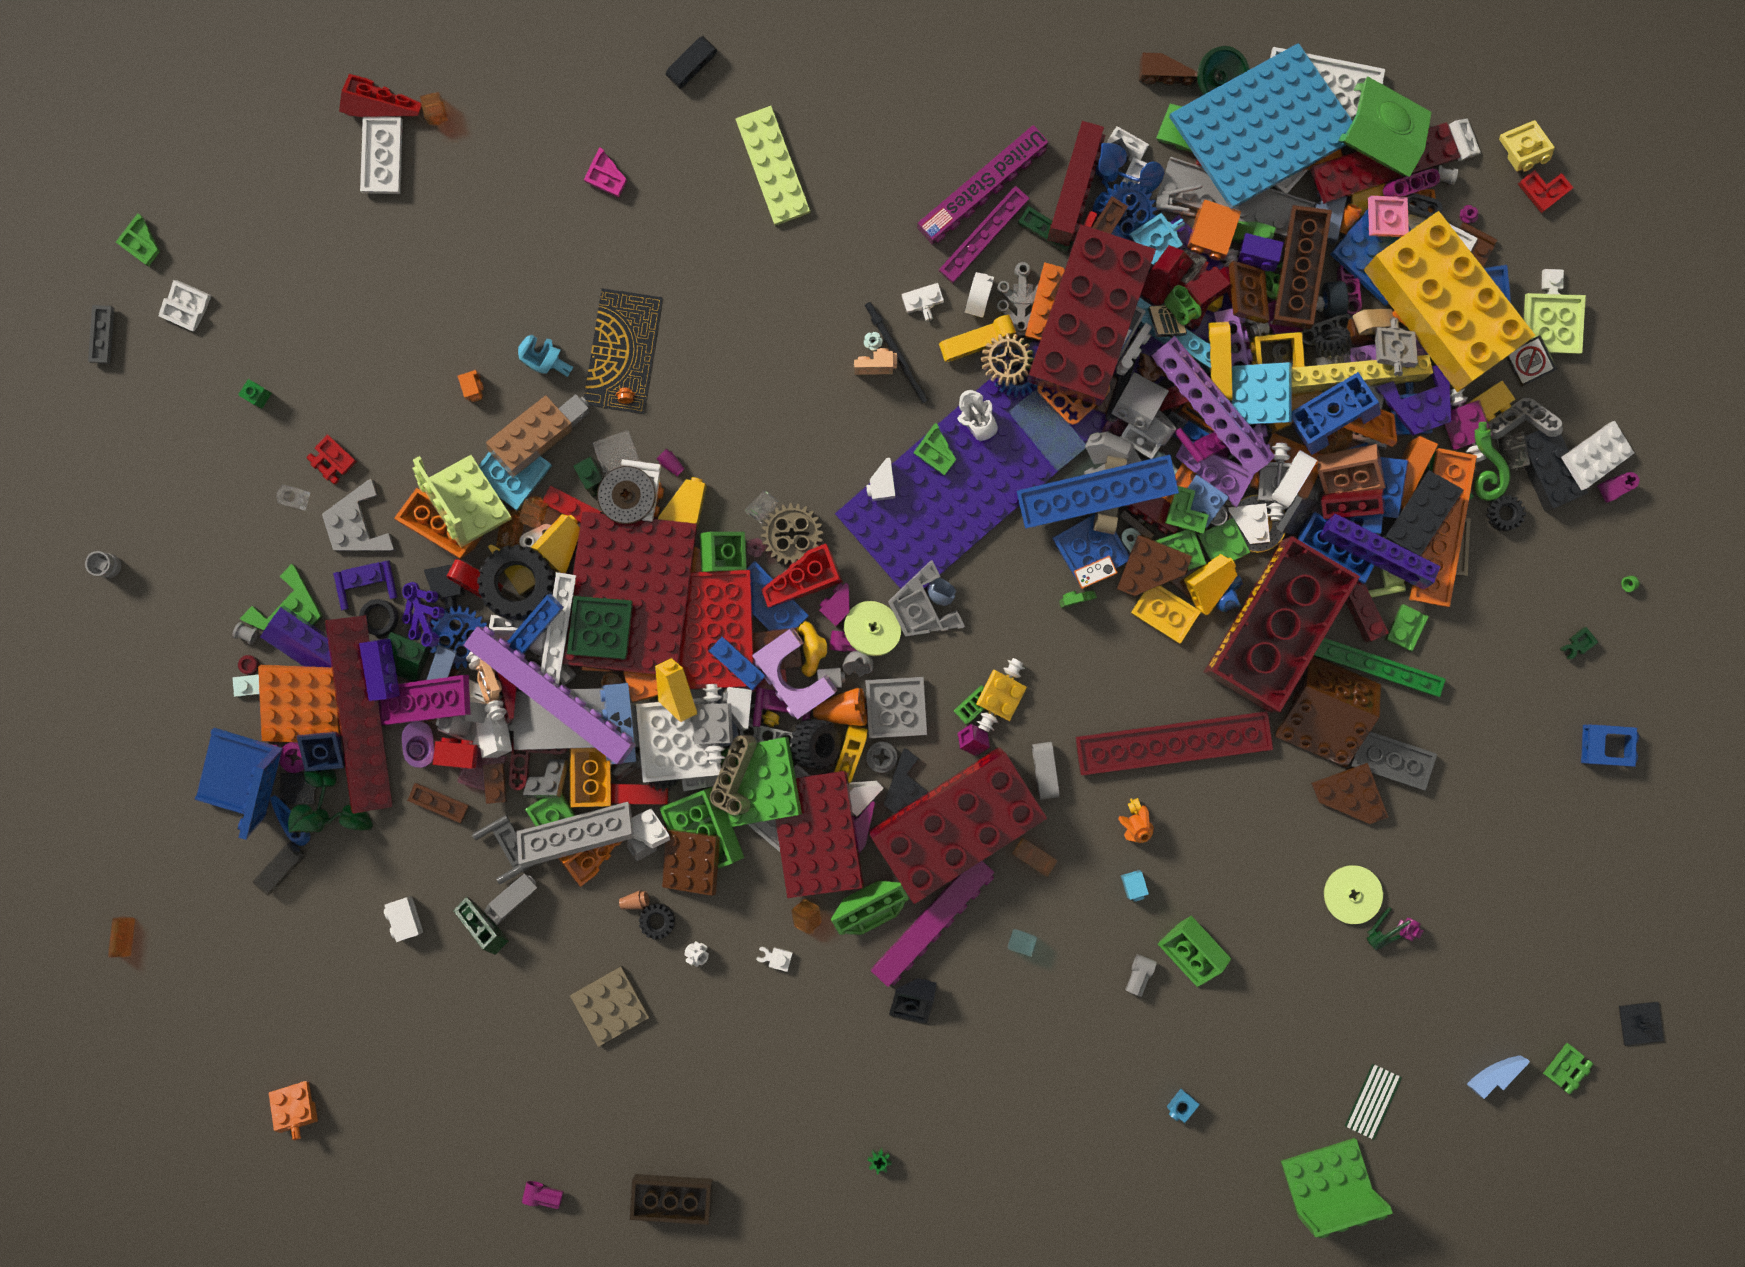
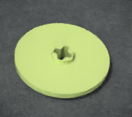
(859, 623)
(1339, 888)

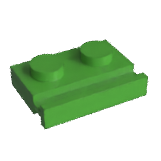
(1406, 627)

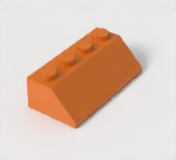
(423, 518)

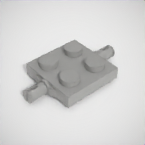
(1396, 347)

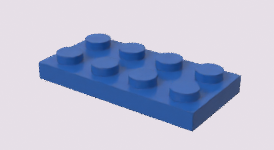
(778, 616)

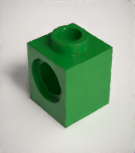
(255, 393)

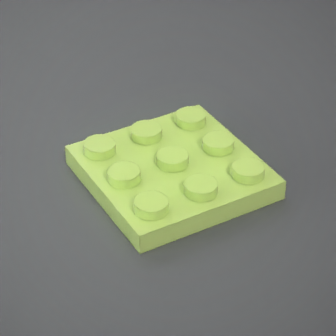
(1557, 320)

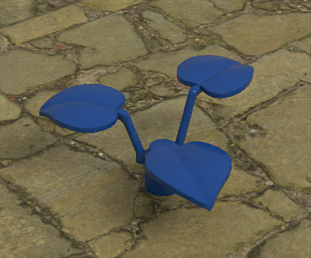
(1114, 157)

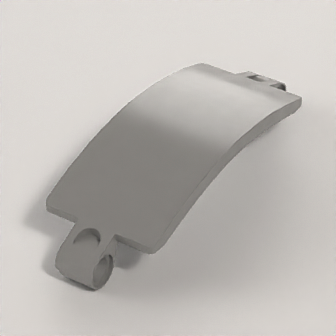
(539, 729)

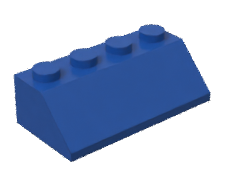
(1310, 536)

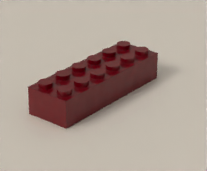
(1077, 184)

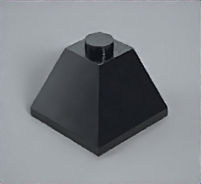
(914, 1000)

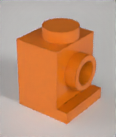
(471, 385)

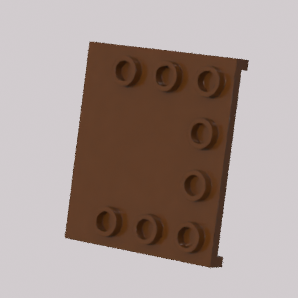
(1332, 712)

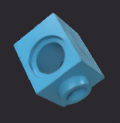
(1182, 1097)

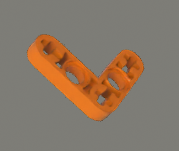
(1076, 406)

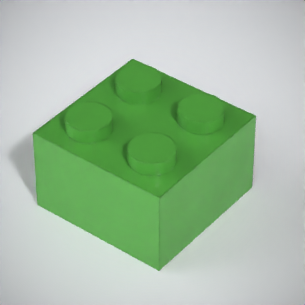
(722, 551)

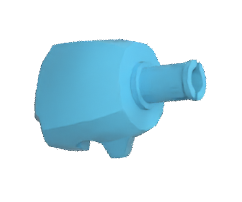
(542, 360)

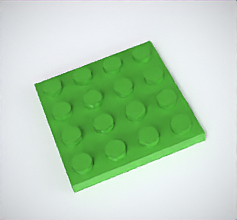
(768, 784)

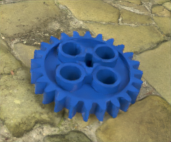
(1137, 195)
(443, 628)

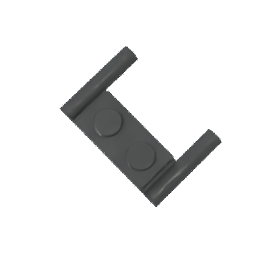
(507, 838)

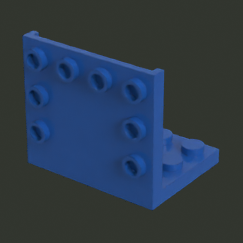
(239, 777)

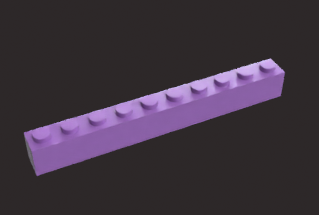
(550, 695)

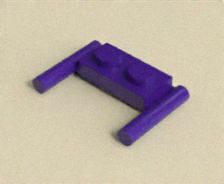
(364, 576)

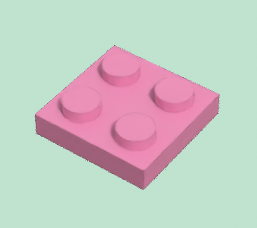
(1388, 216)

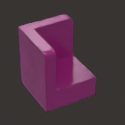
(973, 740)

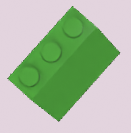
(1194, 951)

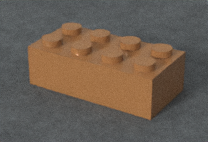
(529, 436)

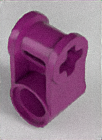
(1616, 486)

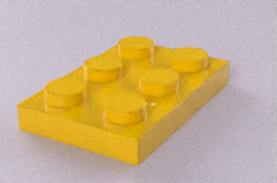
(1166, 613)

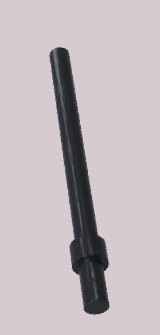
(877, 320)

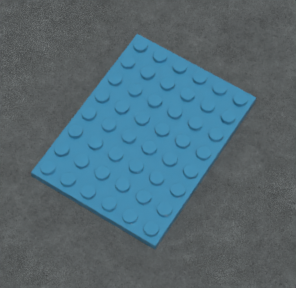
(1263, 125)

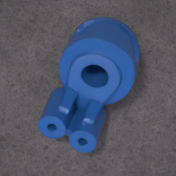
(1229, 599)

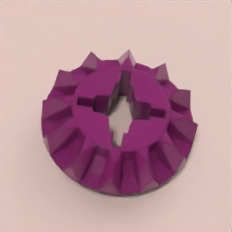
(287, 762)

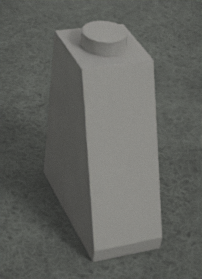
(510, 898)

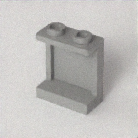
(1140, 402)

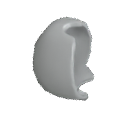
(858, 663)

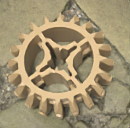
(1007, 342)

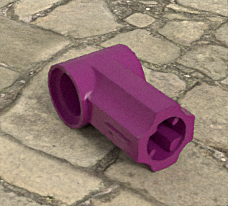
(839, 642)
(537, 1194)

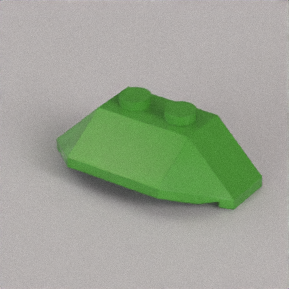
(869, 907)

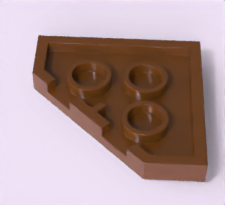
(1152, 566)
(1352, 793)

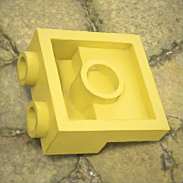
(1527, 146)

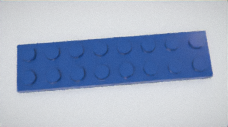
(1097, 491)

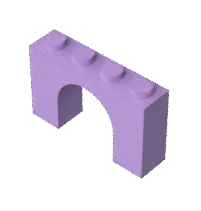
(798, 700)

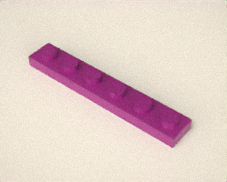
(984, 234)

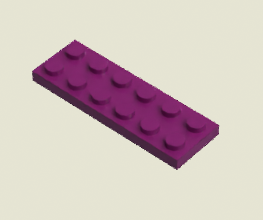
(427, 701)

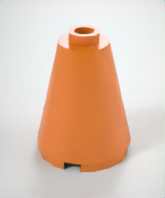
(844, 708)

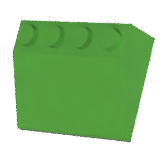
(700, 816)

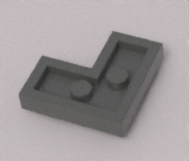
(551, 784)

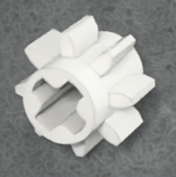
(696, 954)

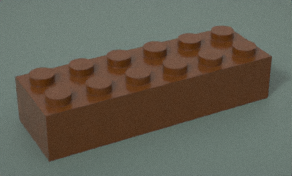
(1302, 267)

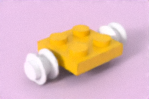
(1001, 695)

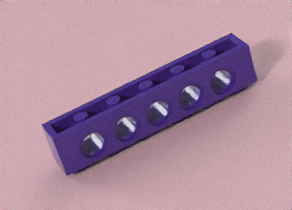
(1380, 551)

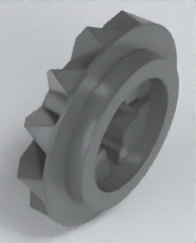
(889, 751)

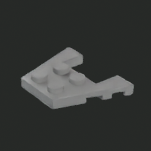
(347, 524)
(915, 610)

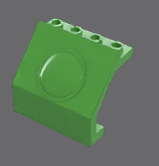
(1388, 127)

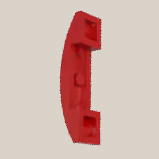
(637, 794)

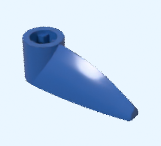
(282, 813)

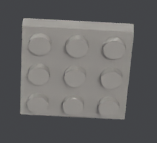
(896, 707)

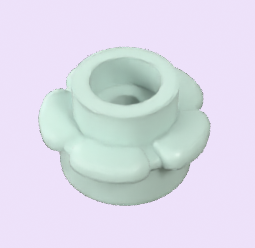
(872, 336)

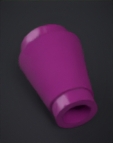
(670, 462)

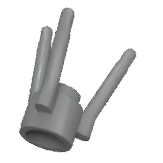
(1165, 203)

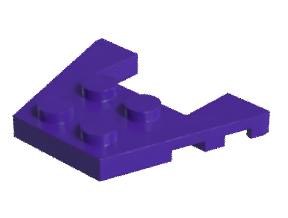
(1423, 409)

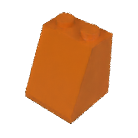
(1213, 230)

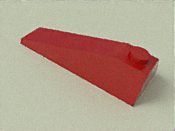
(365, 99)

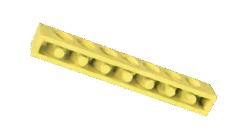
(1327, 376)

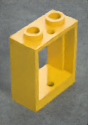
(1297, 347)

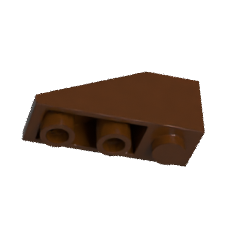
(1161, 68)

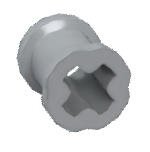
(1447, 175)
(245, 633)

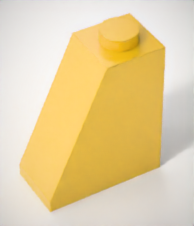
(686, 503)
(559, 543)
(1211, 582)
(674, 690)

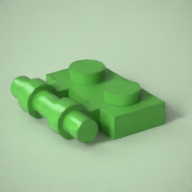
(1563, 1066)

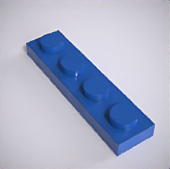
(535, 624)

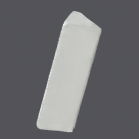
(1464, 139)
(1134, 145)

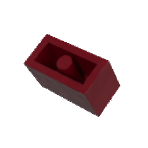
(1208, 287)

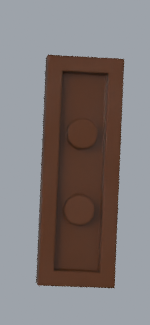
(438, 802)

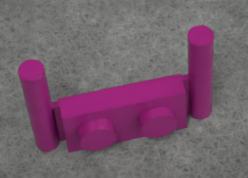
(1203, 447)
(768, 700)

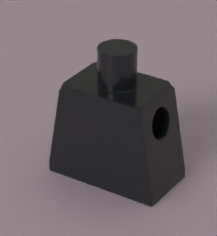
(443, 586)

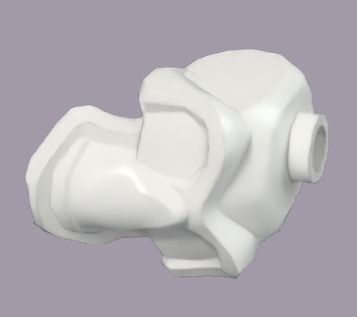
(977, 415)

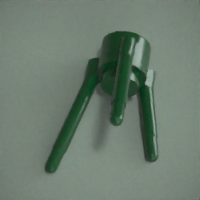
(1377, 939)

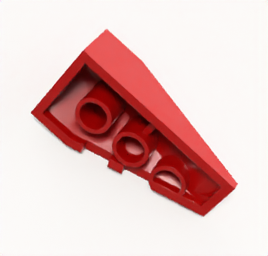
(806, 576)

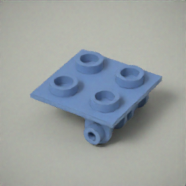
(1206, 498)

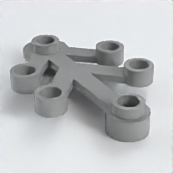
(1020, 318)

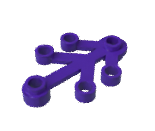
(412, 593)

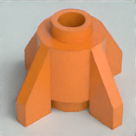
(1138, 826)

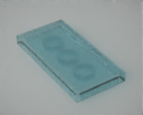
(1047, 430)

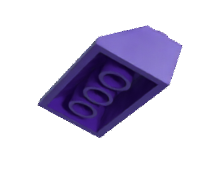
(298, 639)

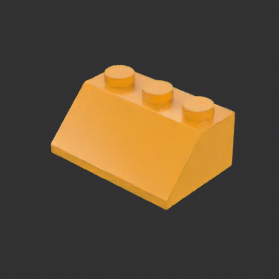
(589, 778)

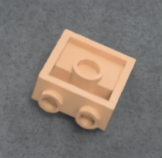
(883, 363)

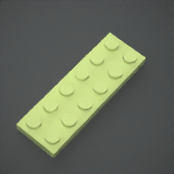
(772, 165)

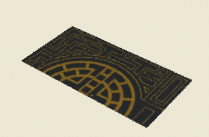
(622, 349)

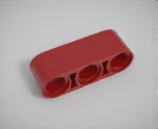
(466, 576)

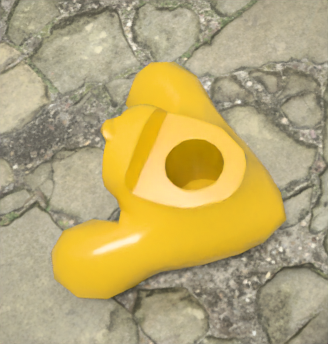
(813, 647)

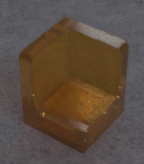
(806, 916)

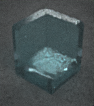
(1022, 942)

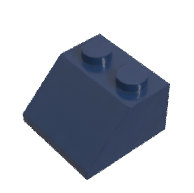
(321, 751)

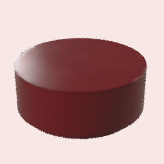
(248, 664)

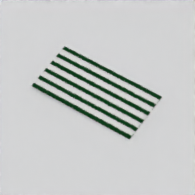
(1373, 1101)

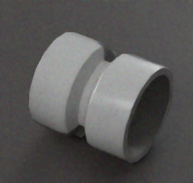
(103, 564)

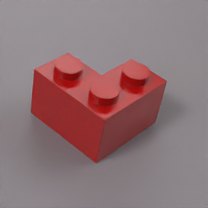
(455, 754)

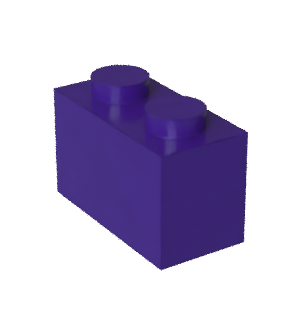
(1260, 252)

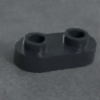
(1422, 204)

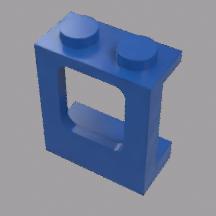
(1594, 745)

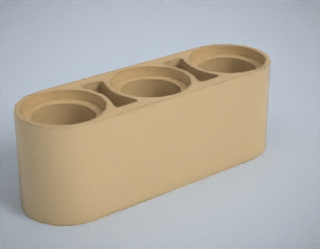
(1370, 319)

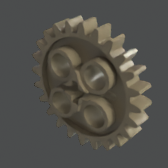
(791, 516)

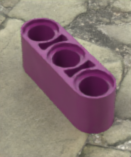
(1419, 182)
(1355, 296)

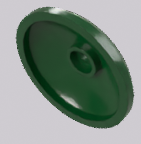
(1220, 61)

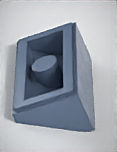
(442, 663)

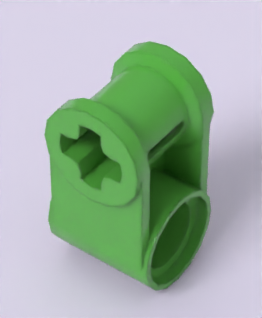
(1181, 305)

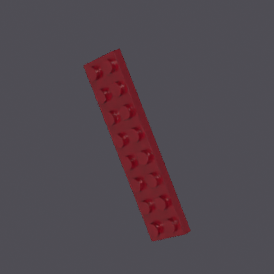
(1359, 173)

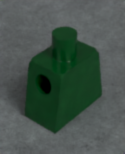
(589, 475)

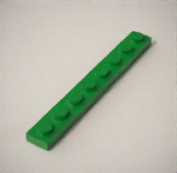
(1380, 667)

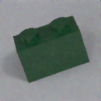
(408, 656)

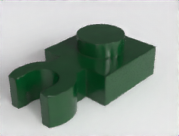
(1581, 642)

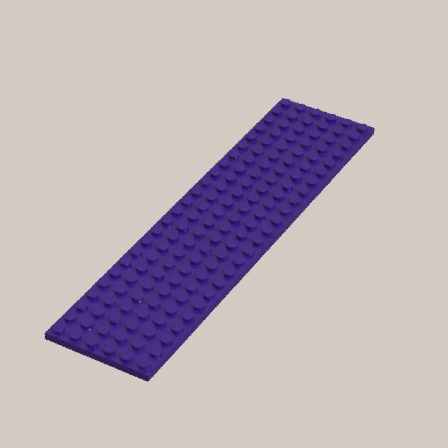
(948, 514)

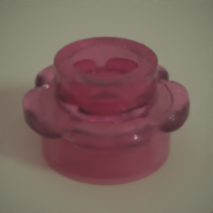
(760, 547)

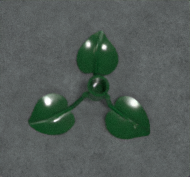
(306, 820)

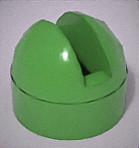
(1625, 583)

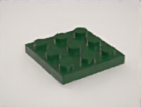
(600, 627)

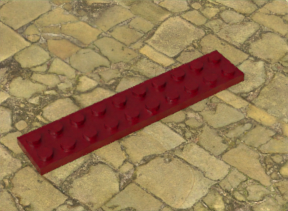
(358, 717)
(1174, 743)

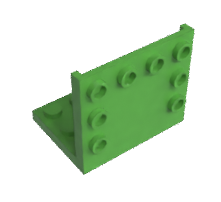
(1333, 1189)

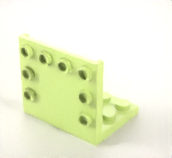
(463, 499)

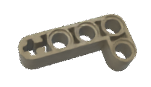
(1106, 520)
(742, 748)

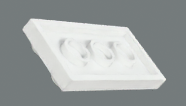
(381, 155)
(1597, 455)

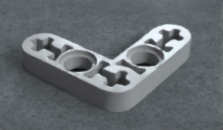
(1524, 414)

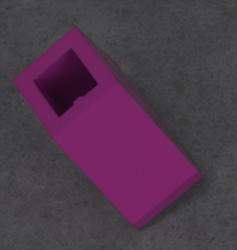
(837, 606)

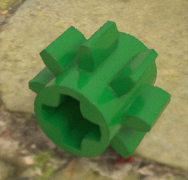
(884, 1163)

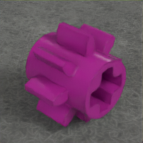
(1411, 930)

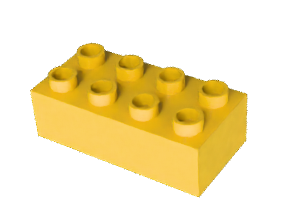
(1448, 301)

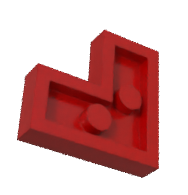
(1544, 194)

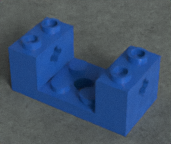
(1315, 422)

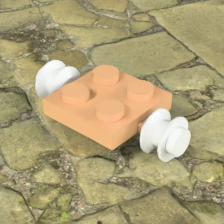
(489, 687)

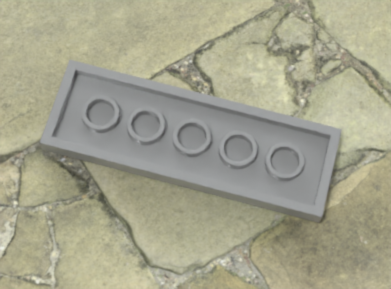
(574, 834)

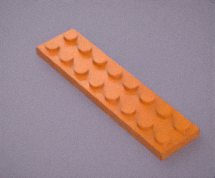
(1445, 547)

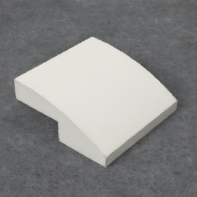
(184, 305)

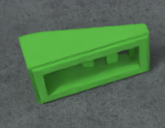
(961, 715)

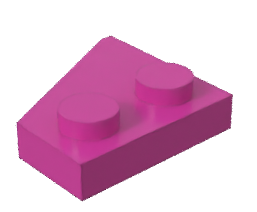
(605, 175)

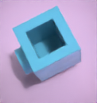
(1134, 885)

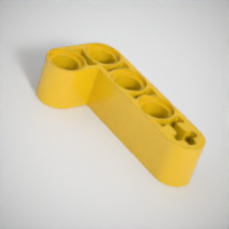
(976, 339)
(1221, 357)

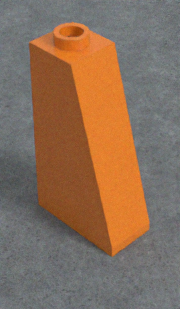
(1419, 454)

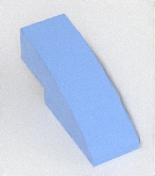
(1498, 1075)

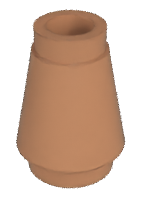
(636, 900)

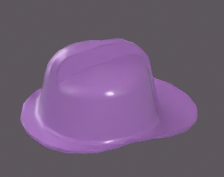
(418, 744)

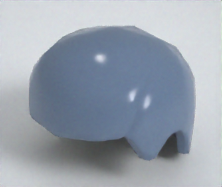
(941, 592)

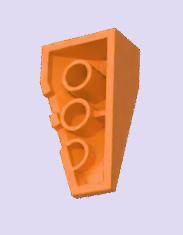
(585, 864)

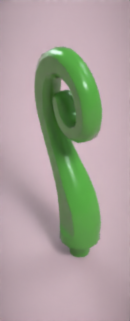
(1484, 444)

